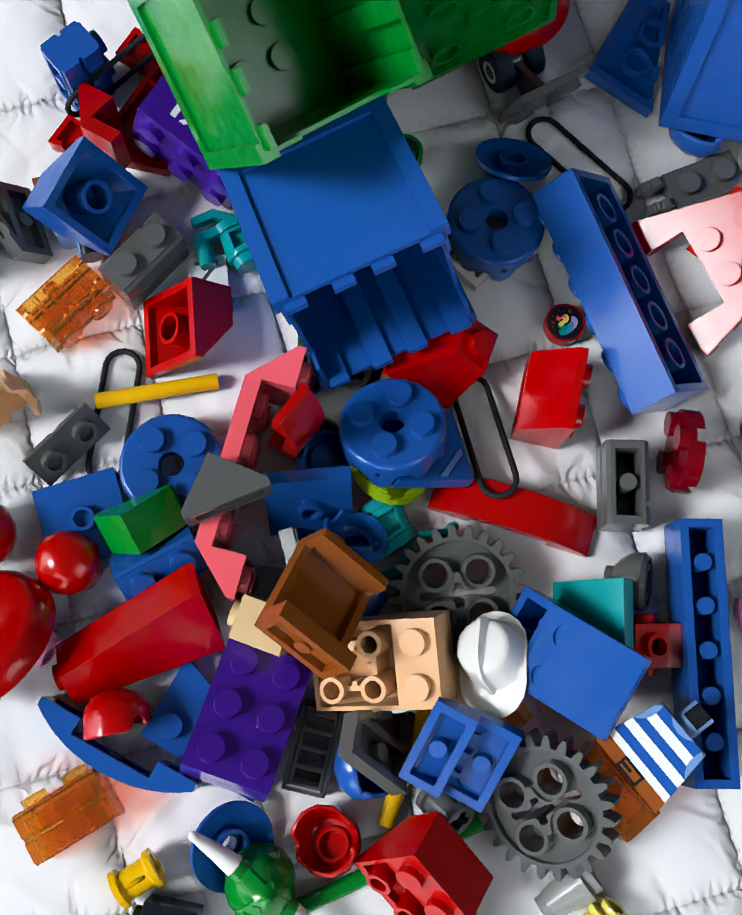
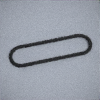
(108, 66)
(582, 147)
(88, 464)
(515, 473)

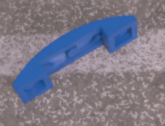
(68, 727)

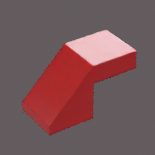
(102, 123)

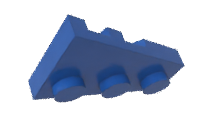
(630, 54)
(179, 711)

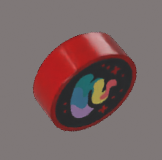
(564, 324)

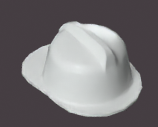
(493, 663)

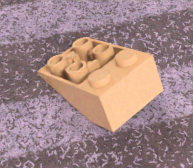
(399, 665)

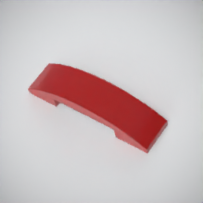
(296, 423)
(522, 513)

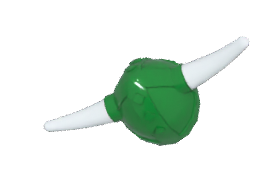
(256, 879)

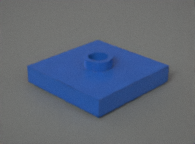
(307, 496)
(76, 501)

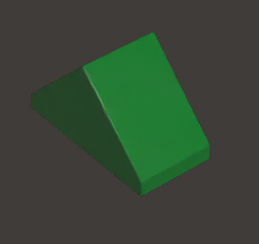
(141, 521)

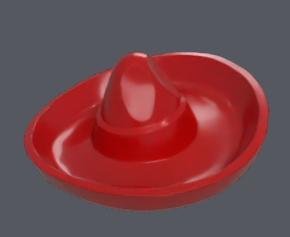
(25, 625)

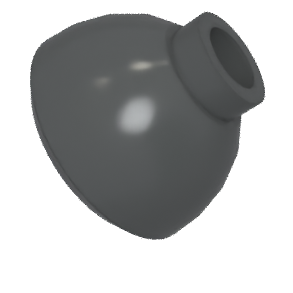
(640, 569)

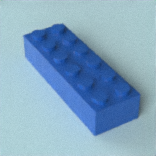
(618, 292)

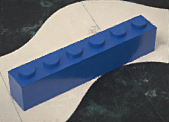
(701, 605)

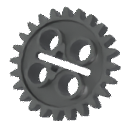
(454, 554)
(565, 843)

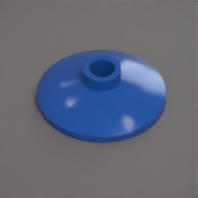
(513, 159)
(244, 825)

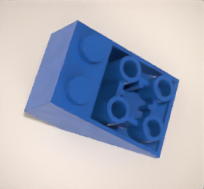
(577, 664)

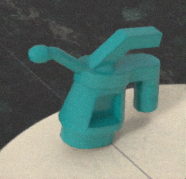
(226, 232)
(398, 530)

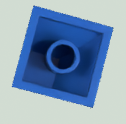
(86, 197)

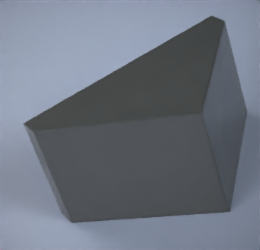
(222, 488)

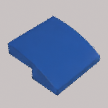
(461, 753)

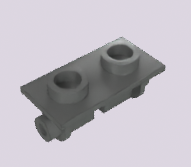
(66, 444)

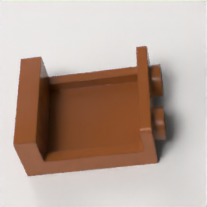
(320, 603)

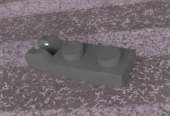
(692, 183)

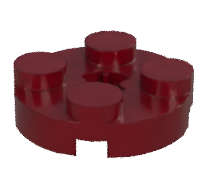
(683, 453)

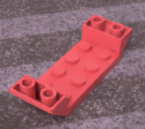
(267, 384)

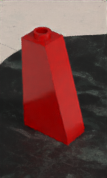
(140, 638)

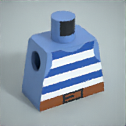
(658, 749)

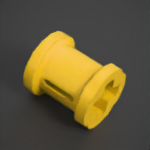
(121, 881)

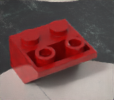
(551, 395)
(425, 869)

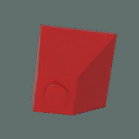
(184, 323)
(448, 363)

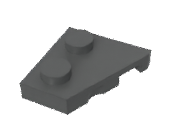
(19, 231)
(378, 745)

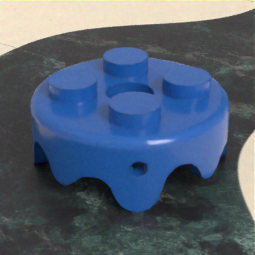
(488, 249)
(157, 440)
(402, 453)

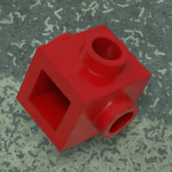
(657, 642)

